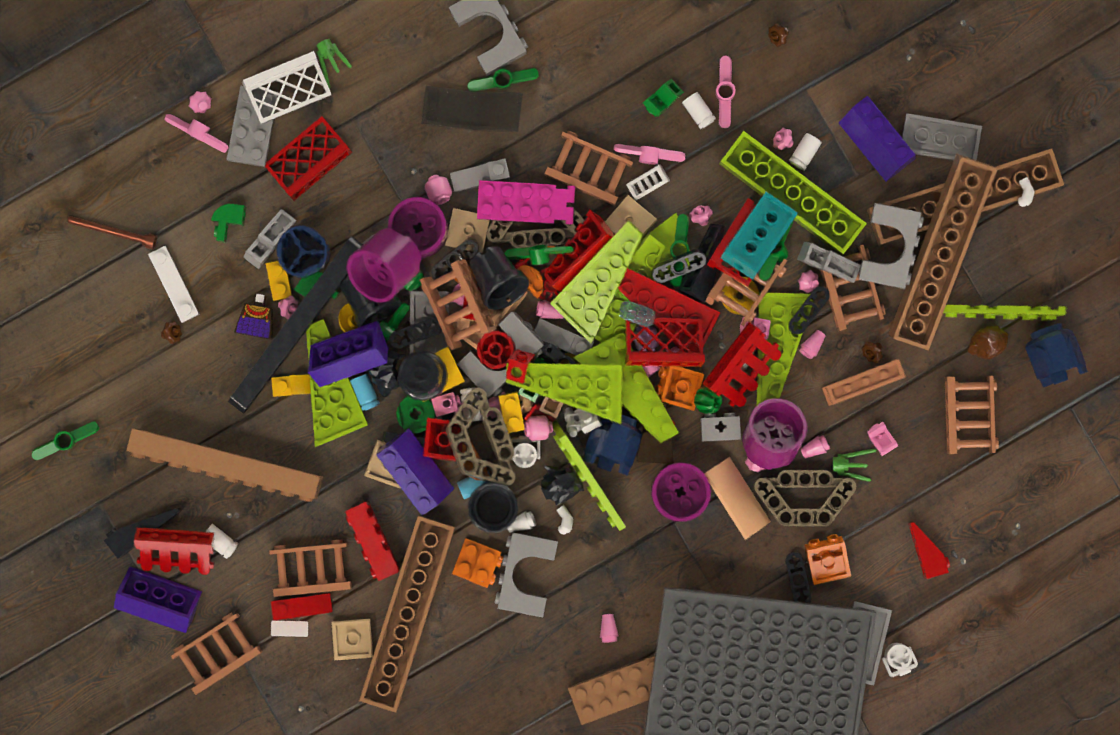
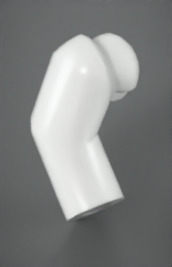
(1028, 192)
(567, 520)

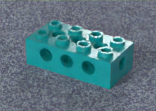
(761, 247)

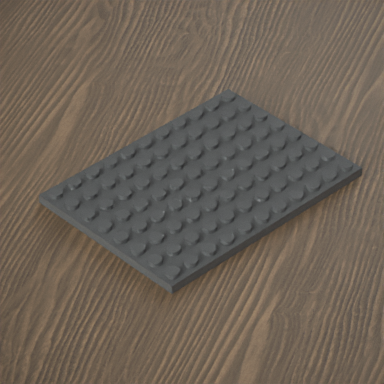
(757, 666)

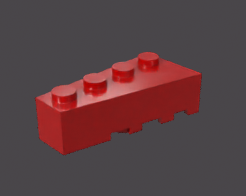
(586, 243)
(372, 540)

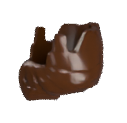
(988, 342)

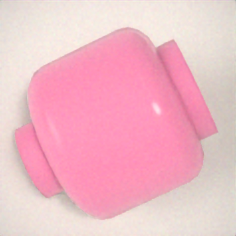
(438, 189)
(537, 428)

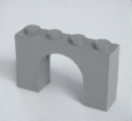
(510, 46)
(907, 223)
(492, 380)
(511, 597)

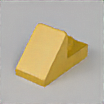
(291, 385)

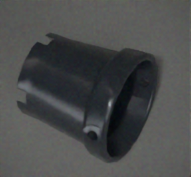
(498, 278)
(367, 310)
(422, 375)
(492, 507)

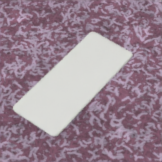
(289, 628)

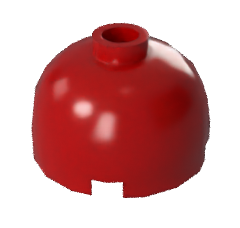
(495, 349)

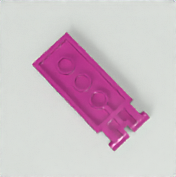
(524, 202)

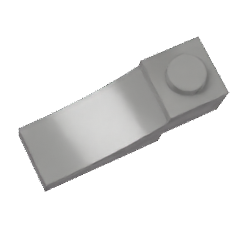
(470, 177)
(269, 239)
(828, 262)
(561, 338)

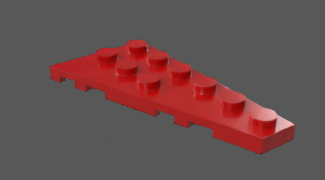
(669, 304)

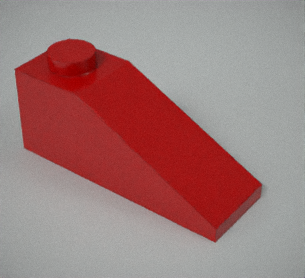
(930, 557)
(301, 606)

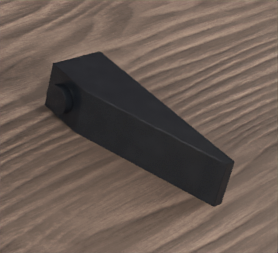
(700, 282)
(122, 540)

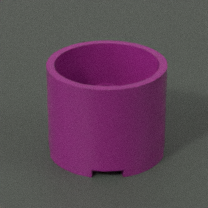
(424, 212)
(384, 265)
(775, 419)
(694, 485)

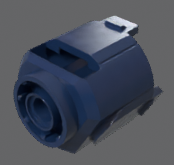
(292, 250)
(1054, 352)
(614, 444)

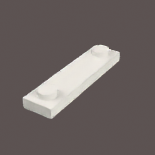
(173, 284)

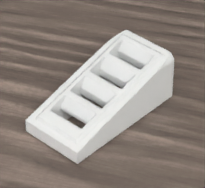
(661, 172)

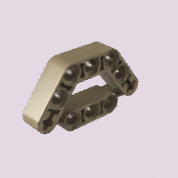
(506, 237)
(469, 455)
(836, 483)

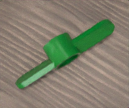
(490, 81)
(680, 237)
(538, 254)
(774, 258)
(389, 328)
(76, 435)

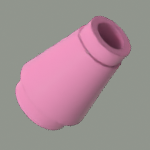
(547, 311)
(812, 345)
(815, 447)
(608, 629)

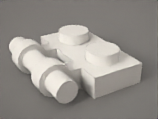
(586, 422)

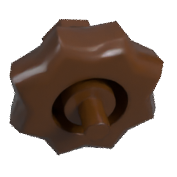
(778, 35)
(171, 332)
(872, 351)

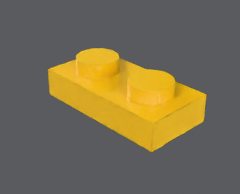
(278, 281)
(511, 412)

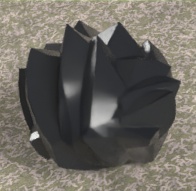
(386, 375)
(560, 484)

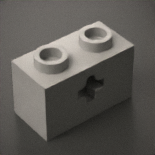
(732, 430)

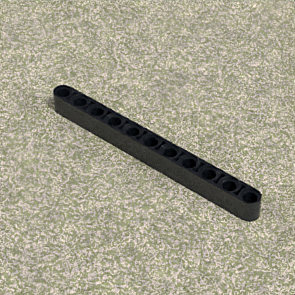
(294, 328)

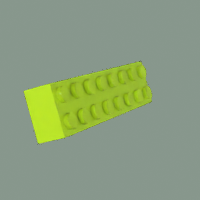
(815, 208)

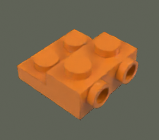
(678, 386)
(827, 559)
(477, 563)

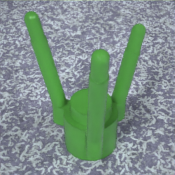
(326, 50)
(841, 464)

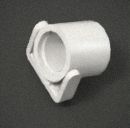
(525, 453)
(899, 657)

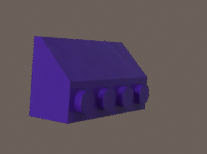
(877, 139)
(347, 354)
(415, 474)
(157, 599)

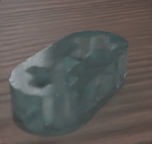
(637, 313)

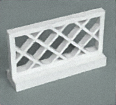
(282, 71)

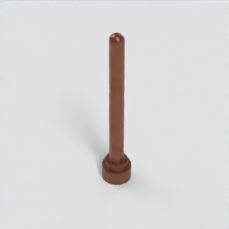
(148, 241)

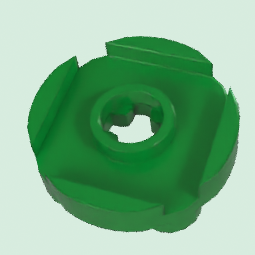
(406, 407)

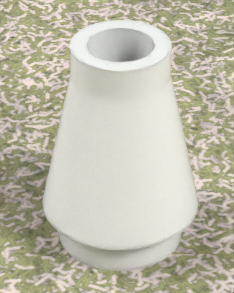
(523, 522)

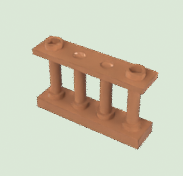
(573, 179)
(718, 295)
(473, 296)
(837, 302)
(863, 382)
(953, 424)
(302, 585)
(233, 661)

